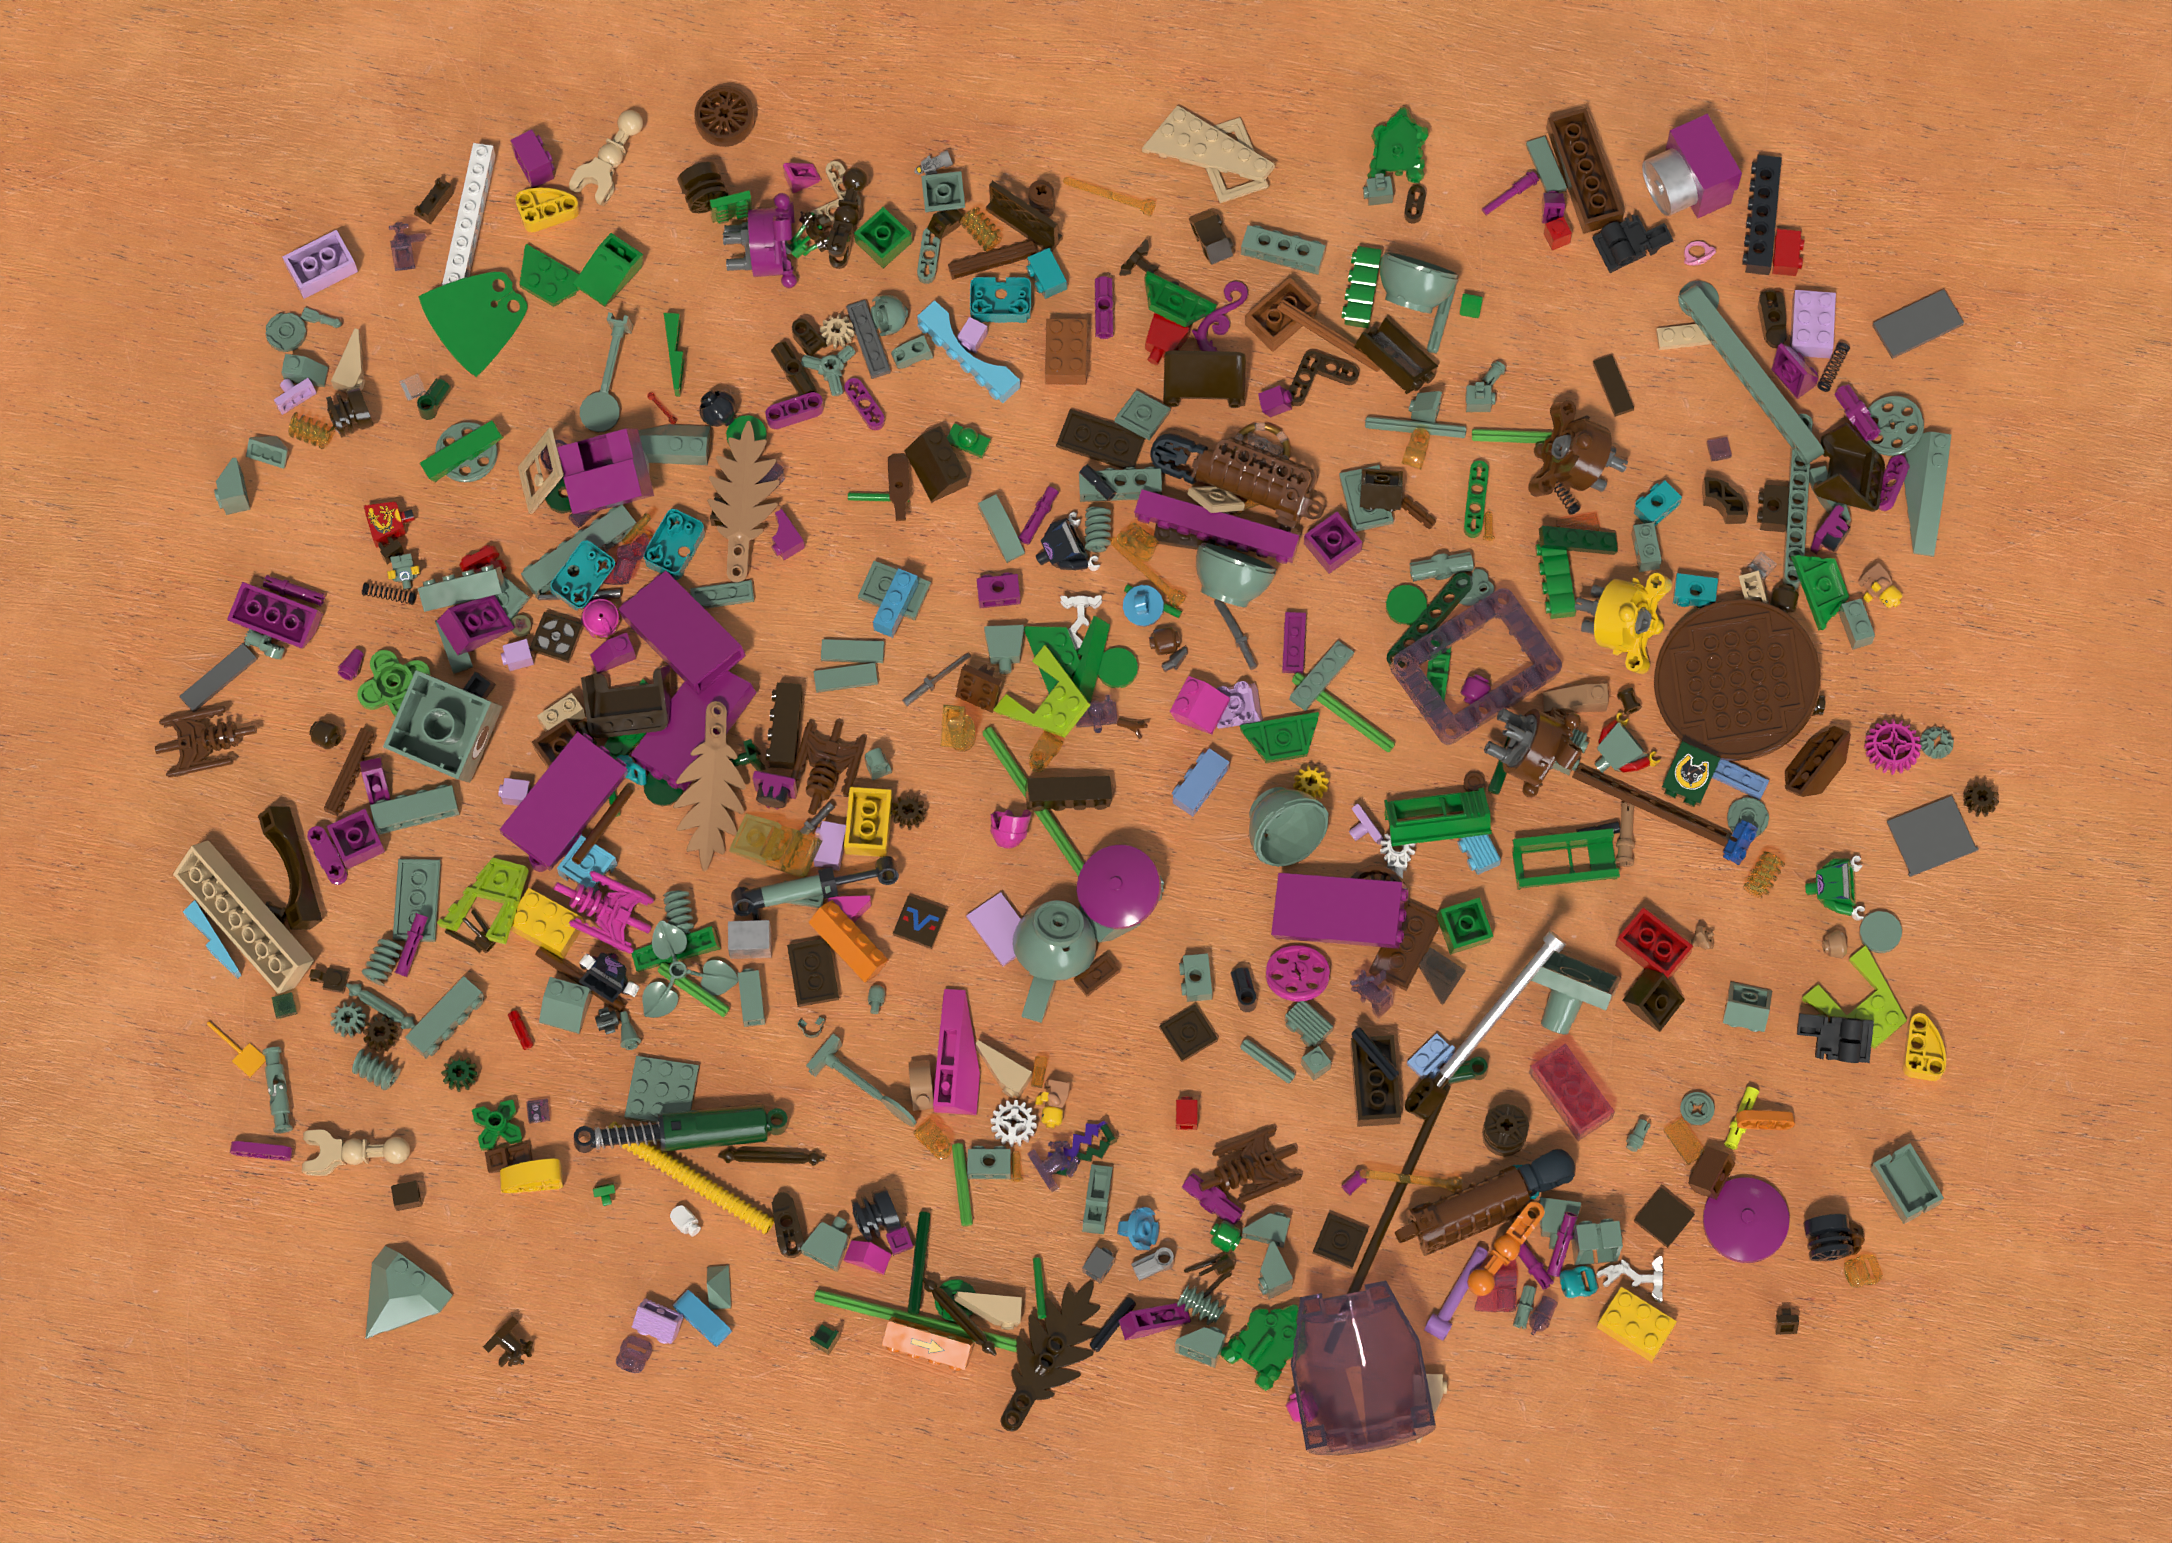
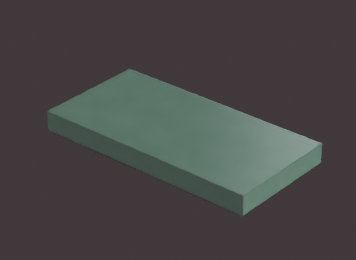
(416, 893)

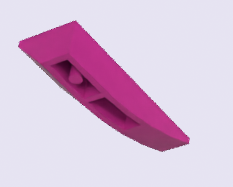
(956, 1059)

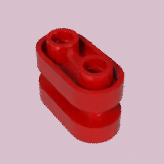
(486, 556)

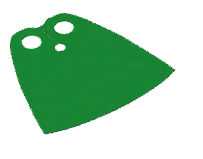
(468, 322)

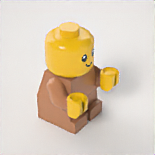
(1880, 585)
(1054, 1100)

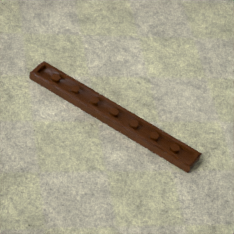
(1652, 805)

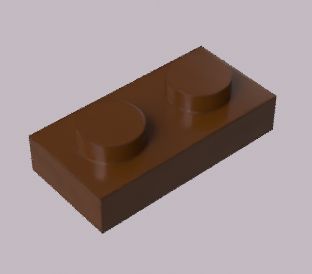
(1096, 975)

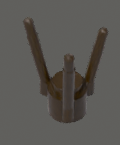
(482, 942)
(1220, 1265)

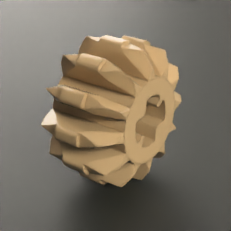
(829, 331)

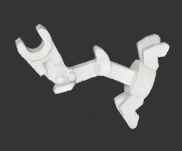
(1080, 603)
(1614, 1272)

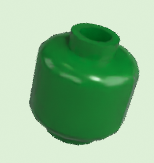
(1225, 1236)

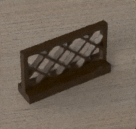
(1023, 217)

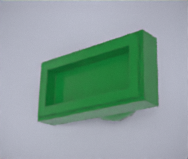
(968, 440)

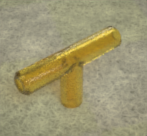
(638, 529)

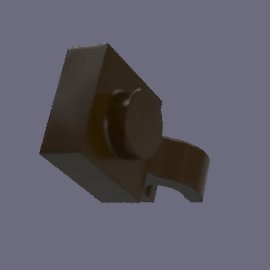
(332, 980)

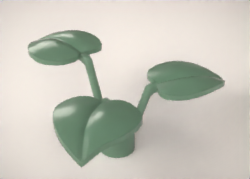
(667, 942)

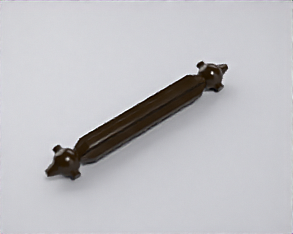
(771, 1157)
(959, 1316)

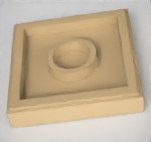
(1216, 499)

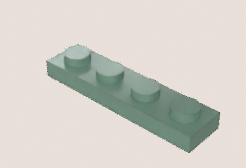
(1321, 675)

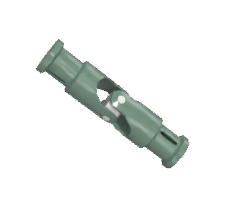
(278, 1098)

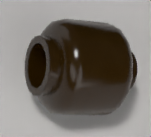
(1785, 598)
(325, 734)

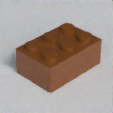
(1273, 326)
(1066, 351)

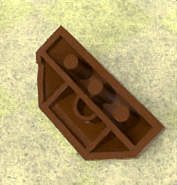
(1818, 762)

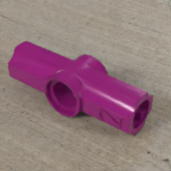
(1103, 297)
(1857, 412)
(1213, 1200)

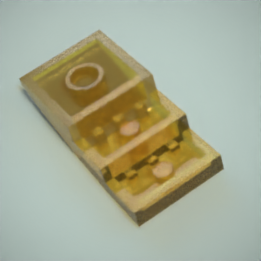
(775, 845)

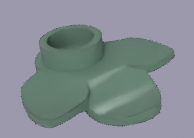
(1479, 581)

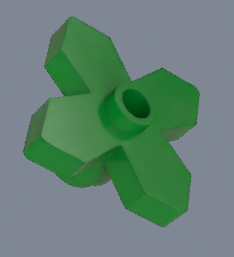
(505, 1130)

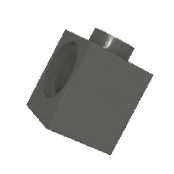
(1099, 1264)

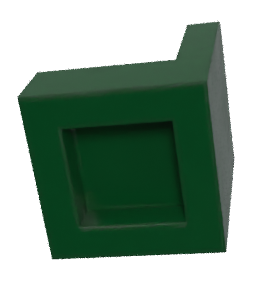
(825, 1339)

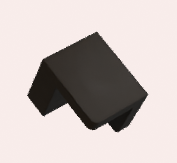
(406, 1196)

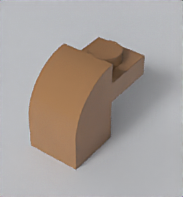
(921, 1084)

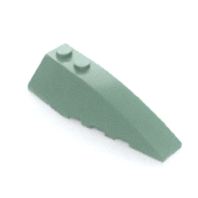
(676, 444)
(1926, 489)

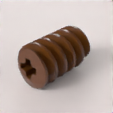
(1042, 197)

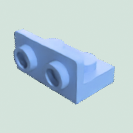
(1431, 1057)

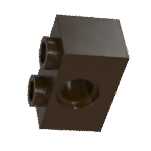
(1773, 496)

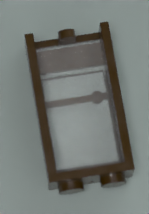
(1397, 356)

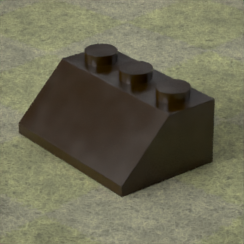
(936, 464)

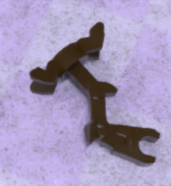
(1135, 259)

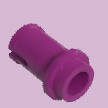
(1353, 1183)

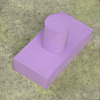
(293, 394)
(1365, 826)

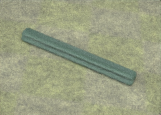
(1410, 426)

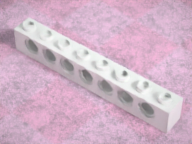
(470, 213)

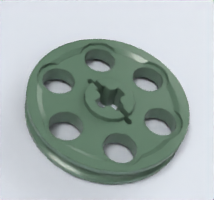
(1901, 425)
(477, 472)

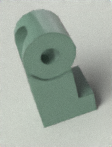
(911, 352)
(877, 764)

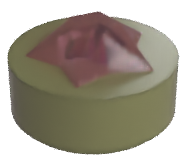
(521, 625)

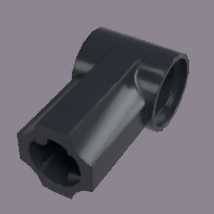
(1244, 988)

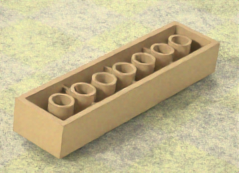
(243, 917)

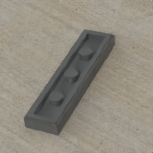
(868, 339)
(218, 677)

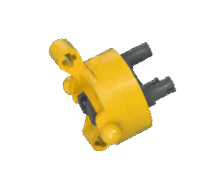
(1626, 617)

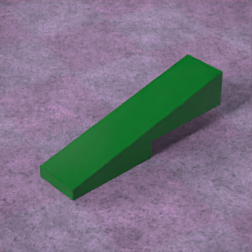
(677, 359)
(463, 449)
(1091, 652)
(698, 943)

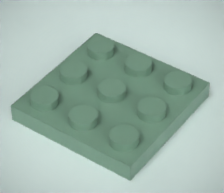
(660, 1088)

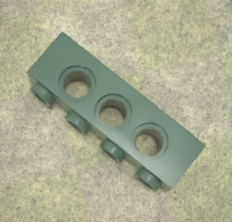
(1290, 258)
(1129, 490)

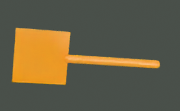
(248, 1059)

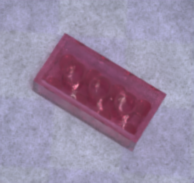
(1571, 1092)

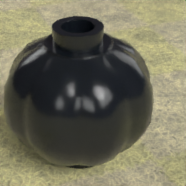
(717, 408)

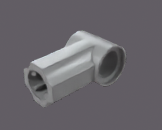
(1150, 1265)

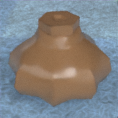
(1703, 938)

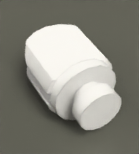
(685, 1220)

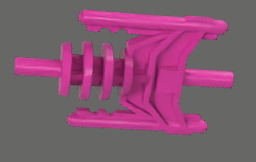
(611, 912)

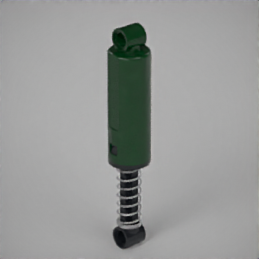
(691, 1129)

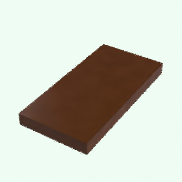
(1403, 962)

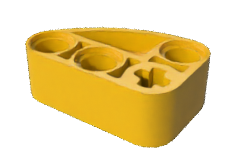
(544, 201)
(1931, 1051)
(532, 1176)

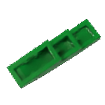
(1438, 671)

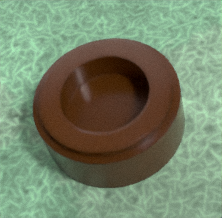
(1473, 781)

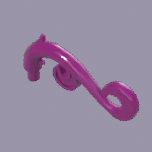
(1218, 316)

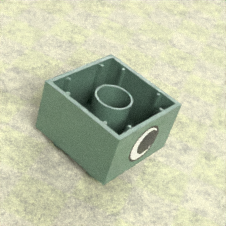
(442, 726)

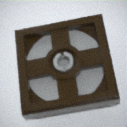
(556, 637)

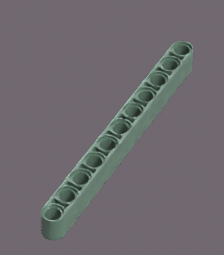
(1751, 374)

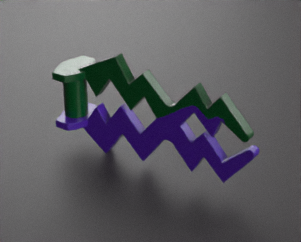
(1091, 1129)

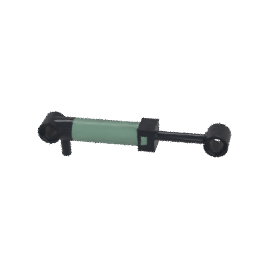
(751, 900)

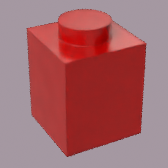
(1557, 233)
(1186, 1113)

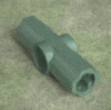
(1441, 566)

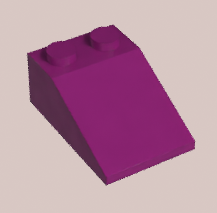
(1793, 371)
(474, 624)

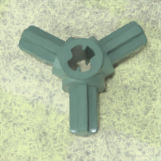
(832, 375)

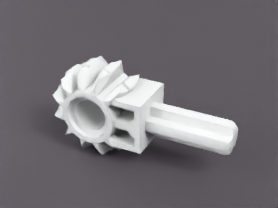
(1396, 860)

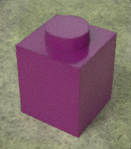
(1275, 401)

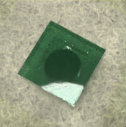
(284, 1005)

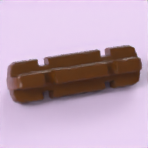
(1418, 513)

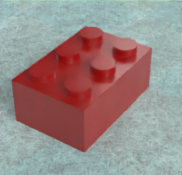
(1654, 944)

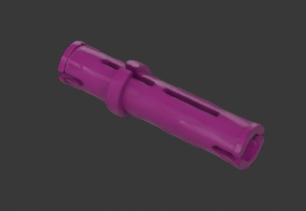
(1042, 508)
(285, 587)
(411, 944)
(1568, 1221)
(1535, 1267)

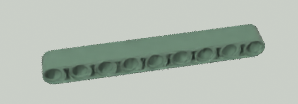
(1796, 511)

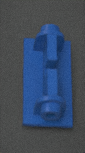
(1745, 834)

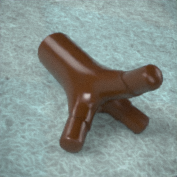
(1134, 726)

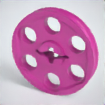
(1291, 978)

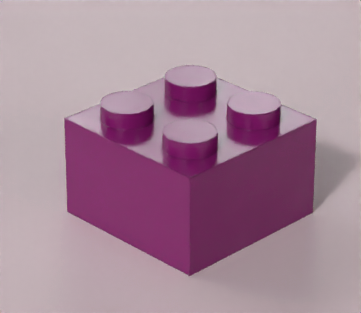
(532, 158)
(1333, 542)
(355, 839)

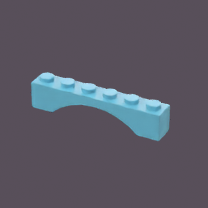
(995, 378)

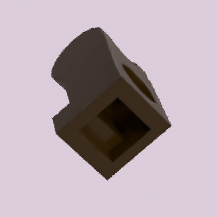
(948, 220)

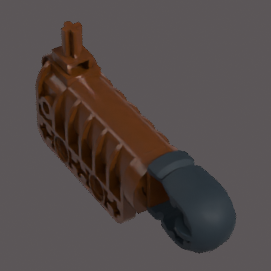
(1243, 477)
(1484, 1203)

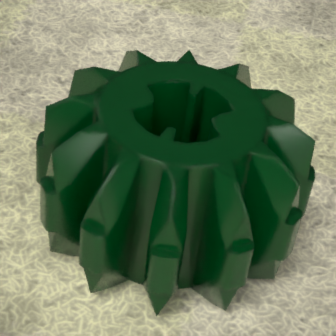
(466, 1078)

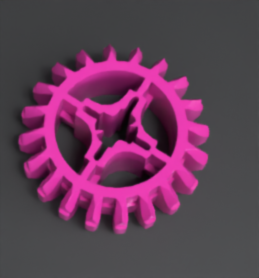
(1876, 748)

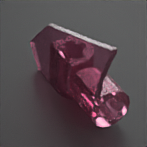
(627, 559)
(1504, 1292)

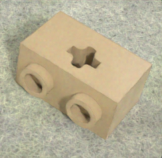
(1753, 587)
(567, 708)

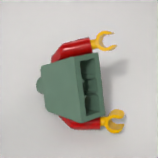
(1622, 749)

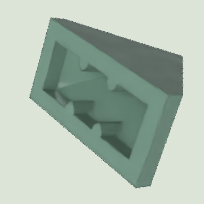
(267, 450)
(718, 1287)

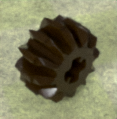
(906, 805)
(1984, 806)
(383, 1027)

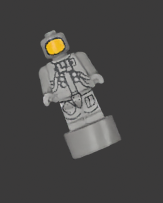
(930, 165)

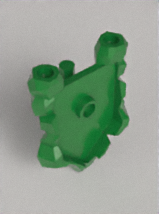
(1399, 147)
(1265, 1343)

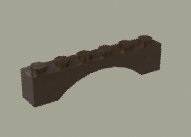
(280, 830)

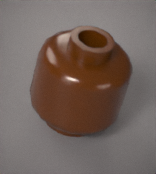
(1164, 641)

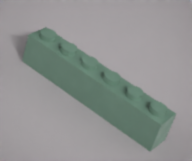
(603, 533)

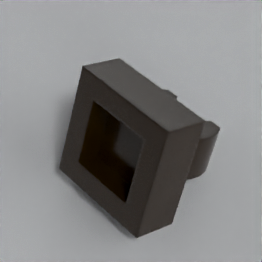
(391, 550)
(1786, 1322)

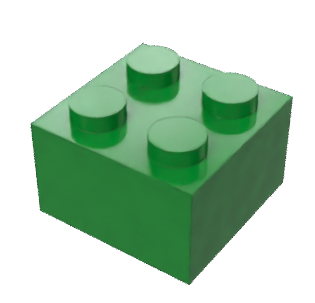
(883, 237)
(1464, 926)

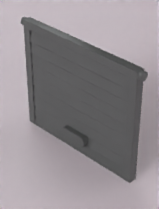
(1931, 836)

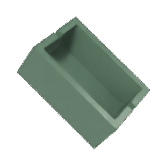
(1907, 1183)
(1601, 1237)

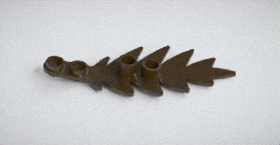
(1050, 1352)

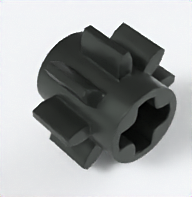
(606, 1020)

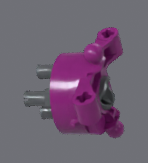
(765, 241)

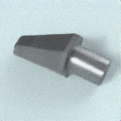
(1175, 660)

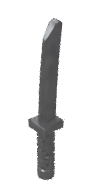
(599, 595)
(1240, 641)
(930, 684)
(810, 826)

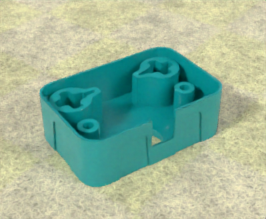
(1000, 310)
(670, 539)
(586, 559)

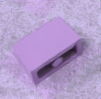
(832, 845)

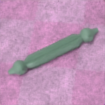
(381, 1006)

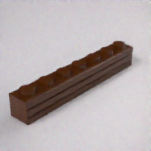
(991, 259)
(349, 772)

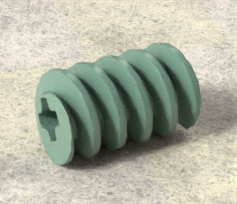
(1096, 529)
(677, 911)
(381, 960)
(374, 1071)
(1201, 1305)

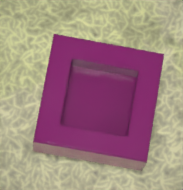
(899, 1241)

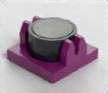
(1832, 532)
(774, 789)

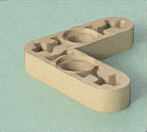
(841, 195)

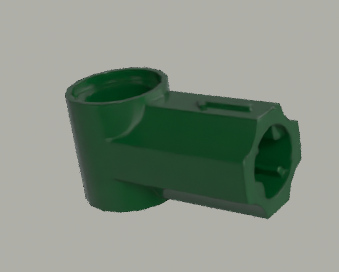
(433, 398)
(1466, 1072)

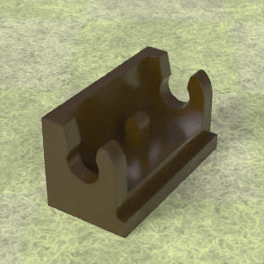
(434, 201)

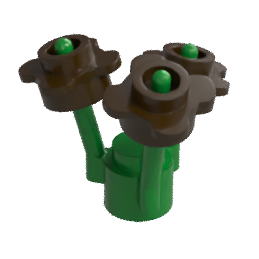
(814, 231)

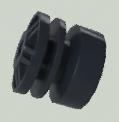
(875, 1214)
(1827, 1237)

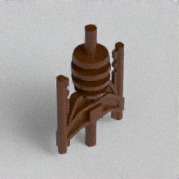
(196, 742)
(827, 759)
(1256, 1165)

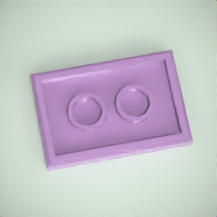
(996, 924)

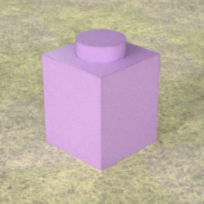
(972, 335)
(517, 655)
(514, 791)

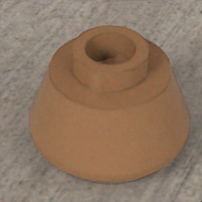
(1835, 944)

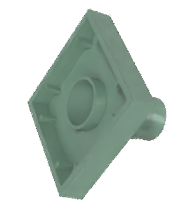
(1570, 986)

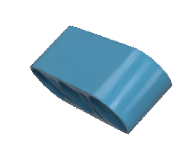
(702, 1318)

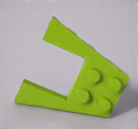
(1061, 707)
(497, 882)
(1879, 1007)

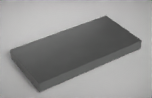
(1918, 324)

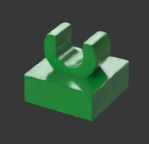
(604, 1191)

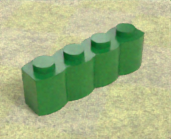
(1363, 285)
(1556, 583)

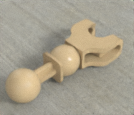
(609, 157)
(353, 1151)

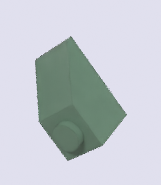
(300, 368)
(1426, 406)
(1268, 1229)

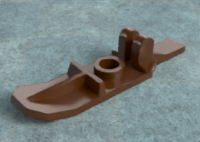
(899, 476)

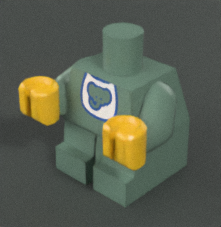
(403, 570)

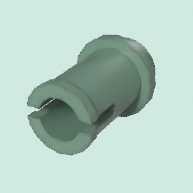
(1494, 373)

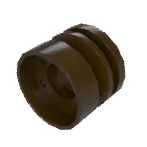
(700, 185)
(349, 411)
(1494, 1135)

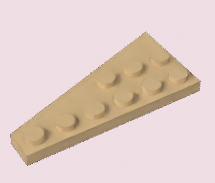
(1202, 145)

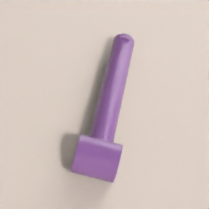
(1439, 1324)

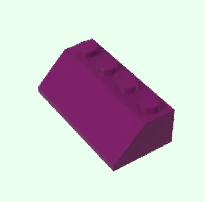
(274, 615)

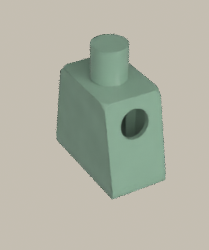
(1004, 645)
(1554, 1216)
(827, 1244)

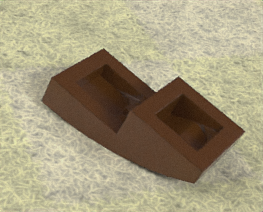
(506, 1157)

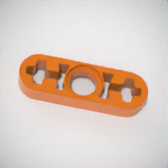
(1765, 1120)

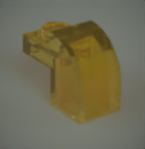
(953, 726)

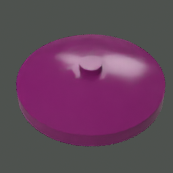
(1119, 886)
(1746, 1220)

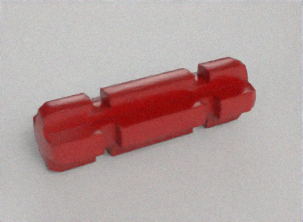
(520, 1030)

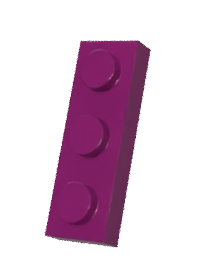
(1294, 642)

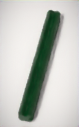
(919, 1262)

